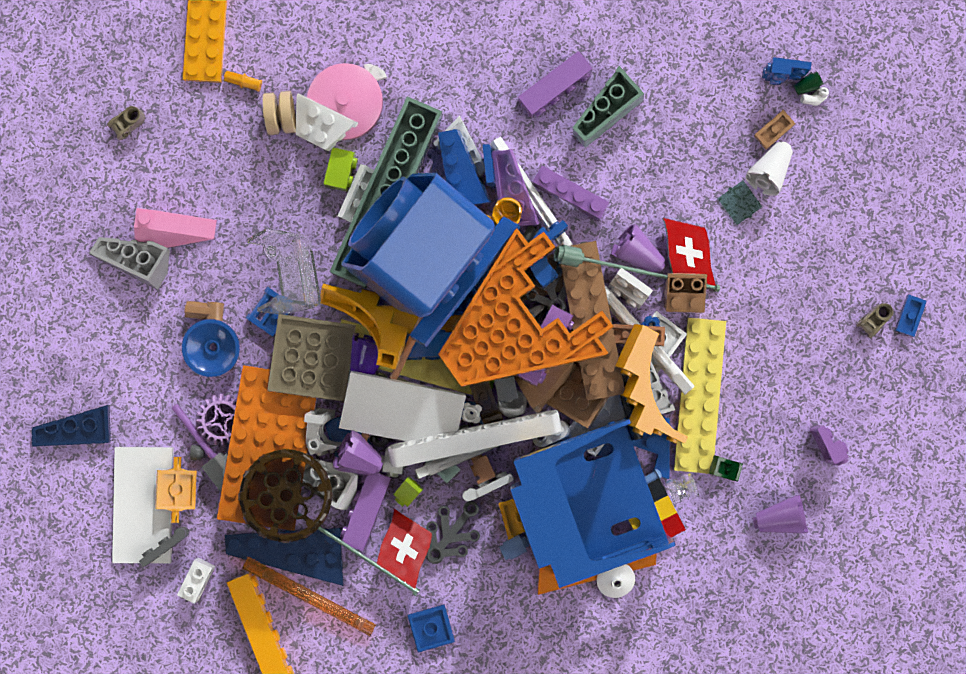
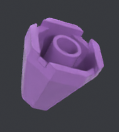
(357, 456)

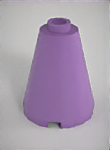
(638, 250)
(782, 517)

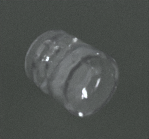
(681, 488)

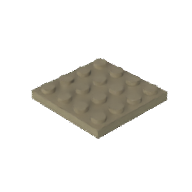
(311, 358)

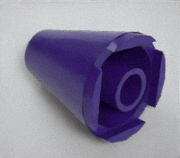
(364, 354)

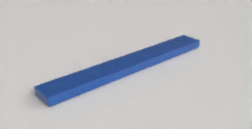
(431, 325)

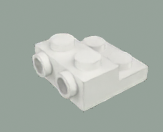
(629, 288)

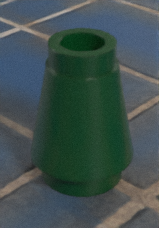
(808, 83)

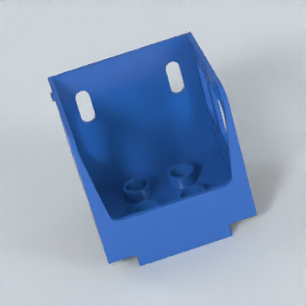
(572, 511)

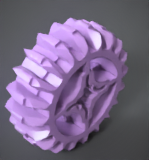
(218, 411)

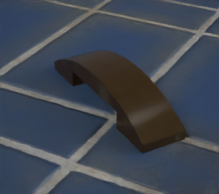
(484, 397)

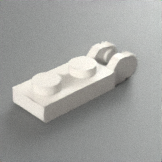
(486, 486)

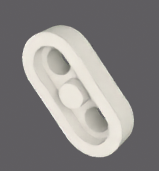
(553, 438)

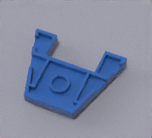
(651, 443)

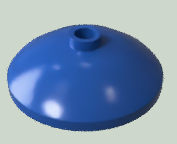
(201, 357)

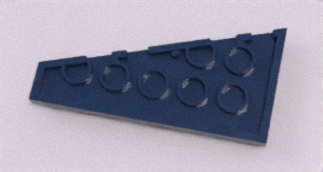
(312, 556)

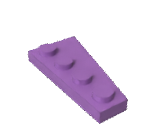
(511, 184)

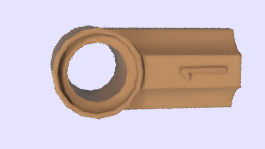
(205, 311)

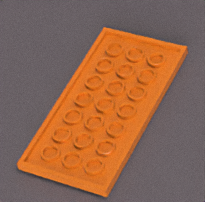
(262, 425)

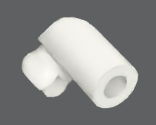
(816, 98)

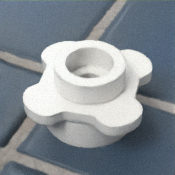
(476, 409)

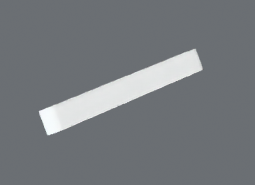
(475, 438)

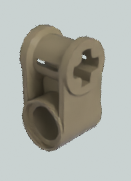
(125, 123)
(873, 322)

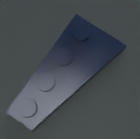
(77, 429)

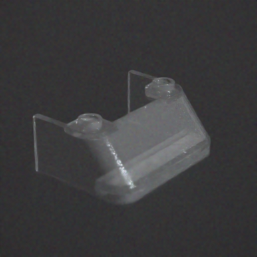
(295, 270)

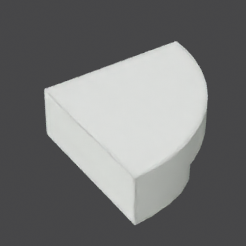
(375, 71)

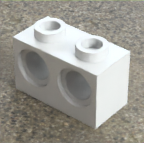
(196, 580)

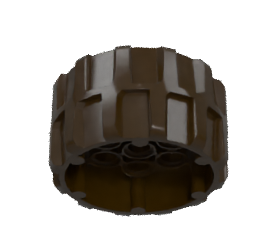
(277, 503)

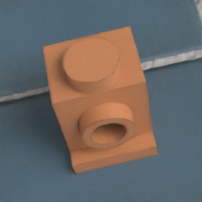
(482, 468)

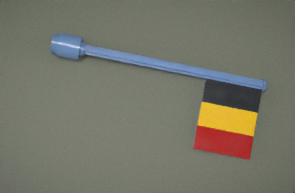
(668, 515)

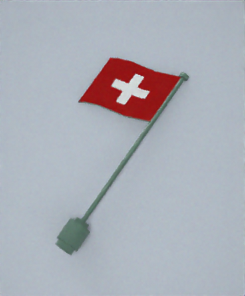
(686, 246)
(400, 552)

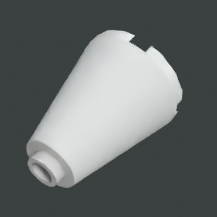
(771, 169)

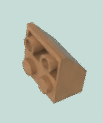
(685, 292)

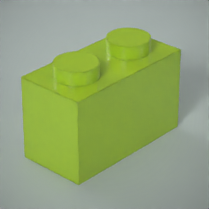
(340, 169)

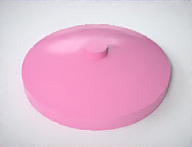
(351, 93)

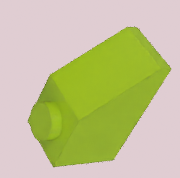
(407, 492)

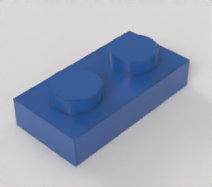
(910, 315)

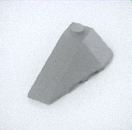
(140, 260)

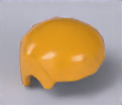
(508, 208)

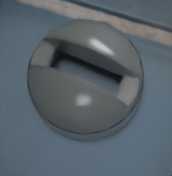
(196, 452)

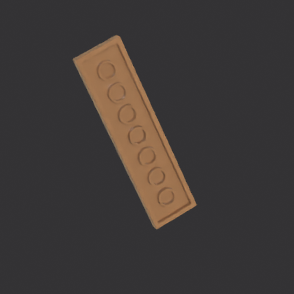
(587, 298)

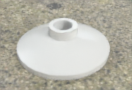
(606, 581)

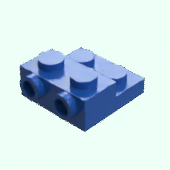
(780, 69)

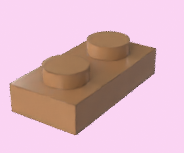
(774, 129)

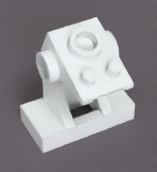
(315, 429)

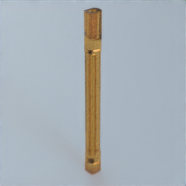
(308, 596)

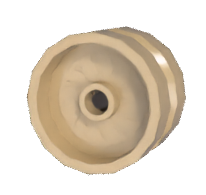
(279, 114)

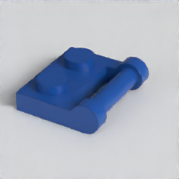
(269, 321)

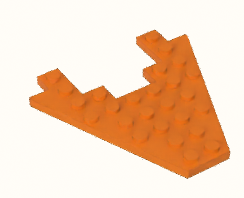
(502, 337)

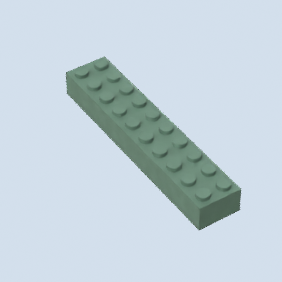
(399, 159)

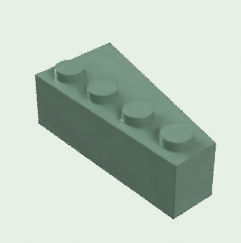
(609, 106)

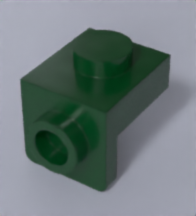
(725, 468)

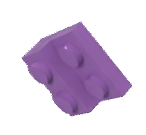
(832, 450)

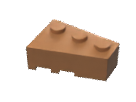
(541, 394)

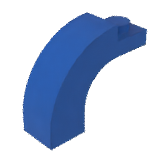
(542, 269)

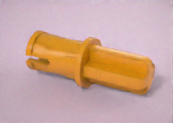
(243, 80)

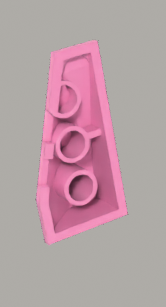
(172, 228)

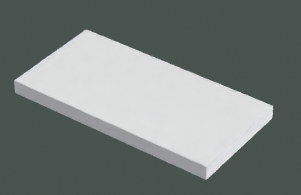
(399, 408)
(135, 519)

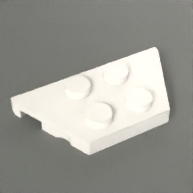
(320, 124)

